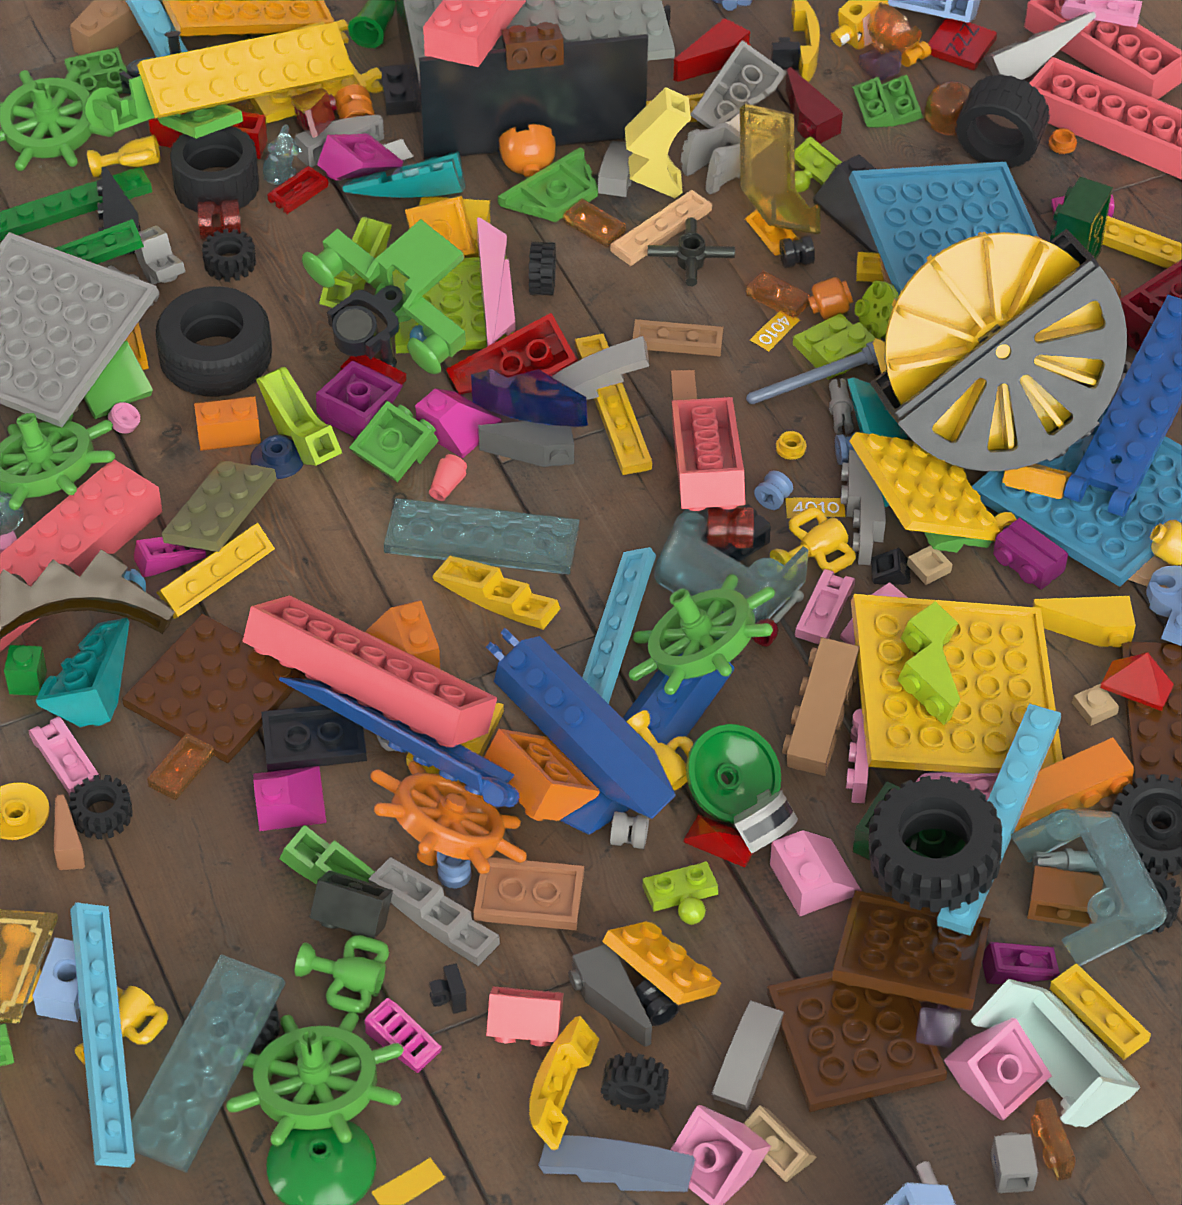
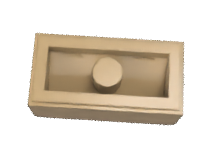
(787, 1152)

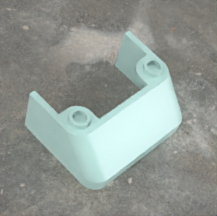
(1079, 1064)

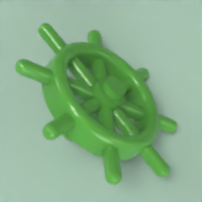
(47, 118)
(37, 454)
(701, 633)
(316, 1078)

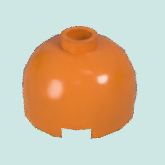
(527, 150)

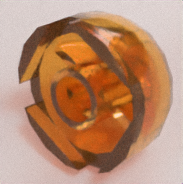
(891, 30)
(945, 105)

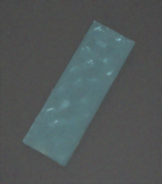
(482, 536)
(204, 1062)

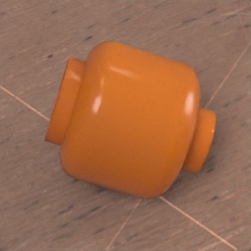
(830, 298)

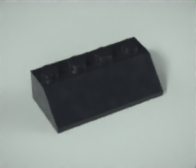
(840, 202)

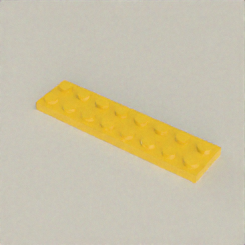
(245, 69)

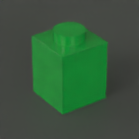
(25, 670)

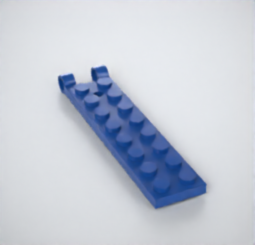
(1136, 416)

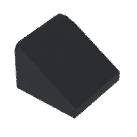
(890, 568)

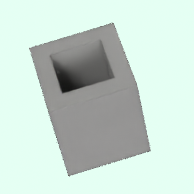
(1014, 1163)

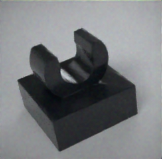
(786, 53)
(449, 990)

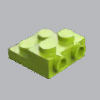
(832, 341)

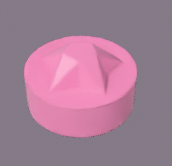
(124, 417)

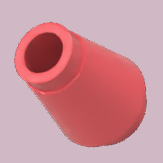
(448, 475)

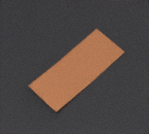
(683, 384)

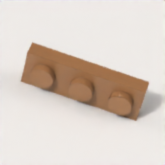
(680, 337)

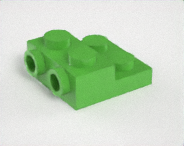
(394, 441)

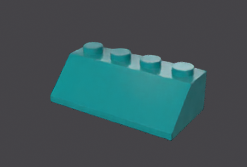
(872, 414)

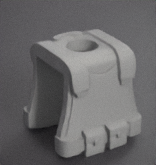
(714, 148)

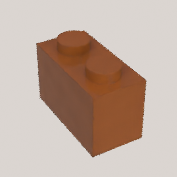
(1062, 896)

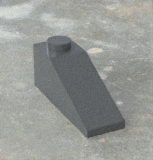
(529, 442)
(609, 991)

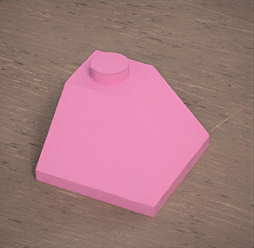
(998, 1068)
(723, 1152)

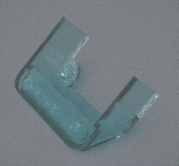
(700, 567)
(1130, 901)

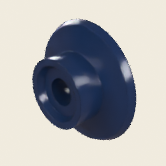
(277, 453)

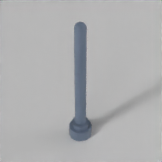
(866, 356)

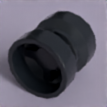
(797, 251)
(657, 1005)

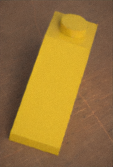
(1090, 619)

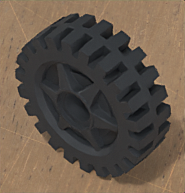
(1151, 802)

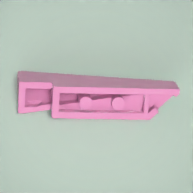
(495, 282)

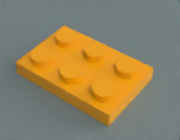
(662, 962)

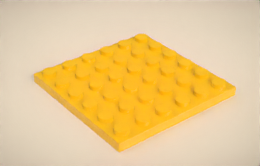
(997, 668)

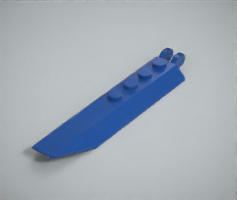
(669, 718)
(582, 725)
(454, 763)

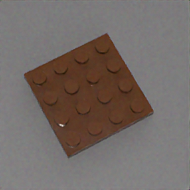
(211, 688)
(908, 954)
(852, 1041)

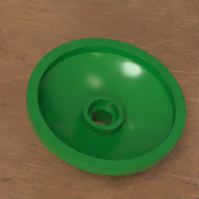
(740, 756)
(332, 1178)

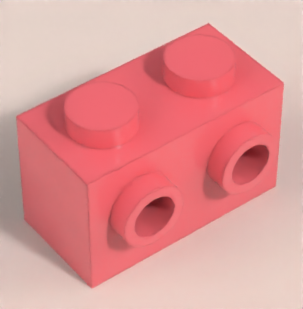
(524, 1015)

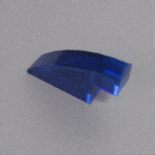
(530, 398)

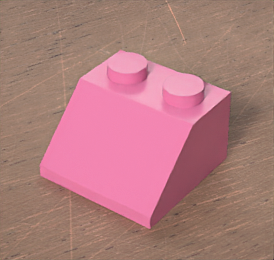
(811, 871)

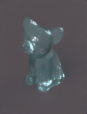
(278, 163)

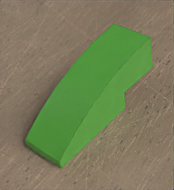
(314, 857)

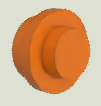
(1062, 141)

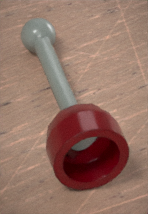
(796, 596)

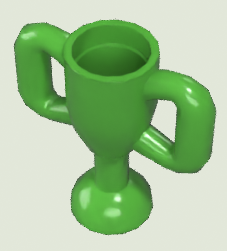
(351, 972)

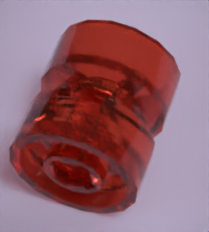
(229, 217)
(730, 527)

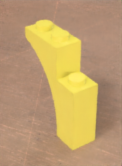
(650, 139)

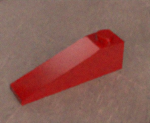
(528, 349)

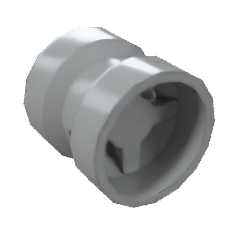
(622, 826)

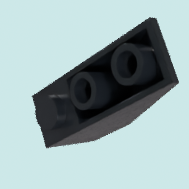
(115, 206)

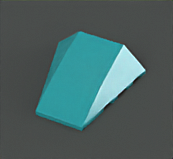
(421, 179)

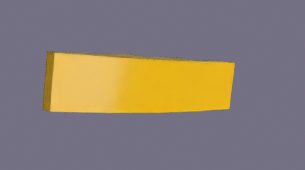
(492, 591)

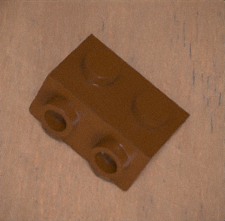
(533, 46)

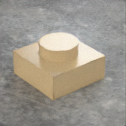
(929, 564)
(1095, 705)

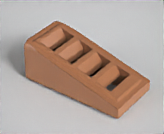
(66, 840)

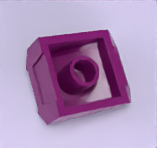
(355, 398)

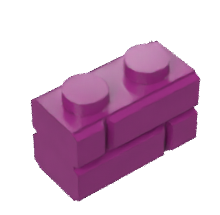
(1030, 554)

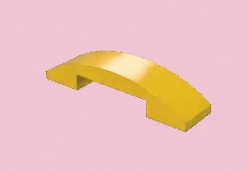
(805, 20)
(555, 1077)

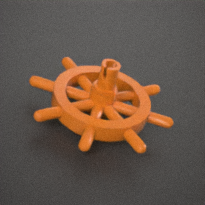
(447, 818)

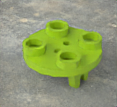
(876, 307)

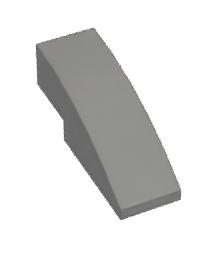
(312, 147)
(614, 171)
(747, 1055)

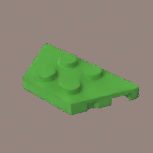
(553, 189)

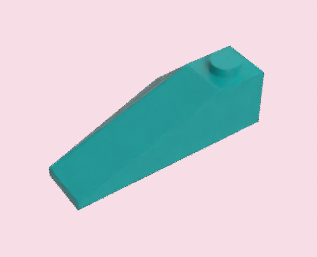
(91, 680)

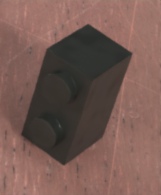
(351, 904)

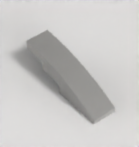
(604, 367)
(435, 913)

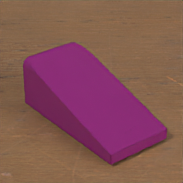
(1019, 963)

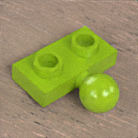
(814, 162)
(682, 888)

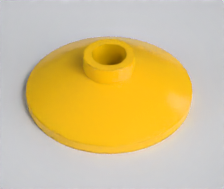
(22, 801)

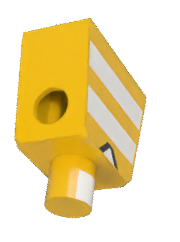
(853, 23)

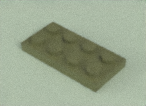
(219, 506)

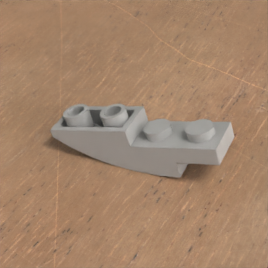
(864, 504)

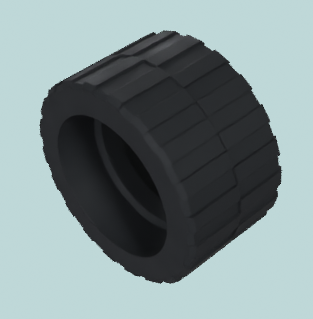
(1009, 99)
(222, 148)

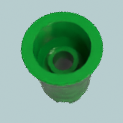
(370, 24)

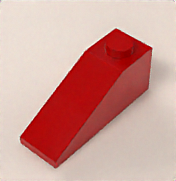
(710, 50)

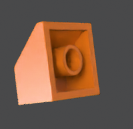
(227, 423)
(409, 631)

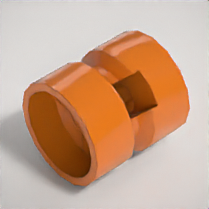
(353, 102)

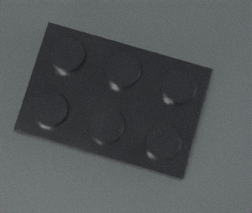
(311, 738)

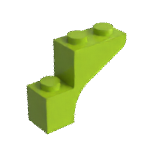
(373, 238)
(295, 418)
(928, 672)

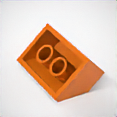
(542, 774)

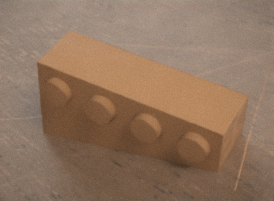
(103, 26)
(822, 706)

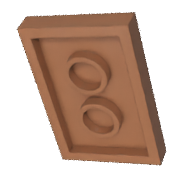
(530, 894)

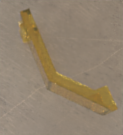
(769, 170)

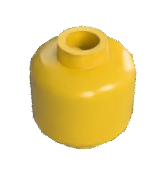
(1168, 542)

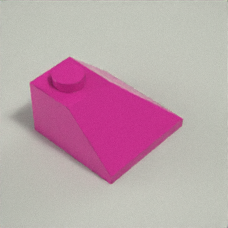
(355, 156)
(454, 420)
(289, 798)

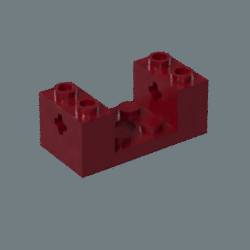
(1146, 301)

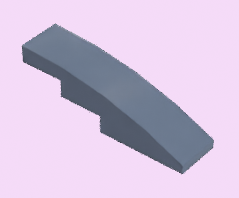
(619, 1162)

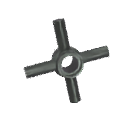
(691, 251)

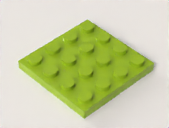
(457, 298)

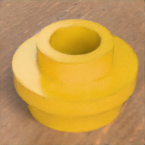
(791, 445)

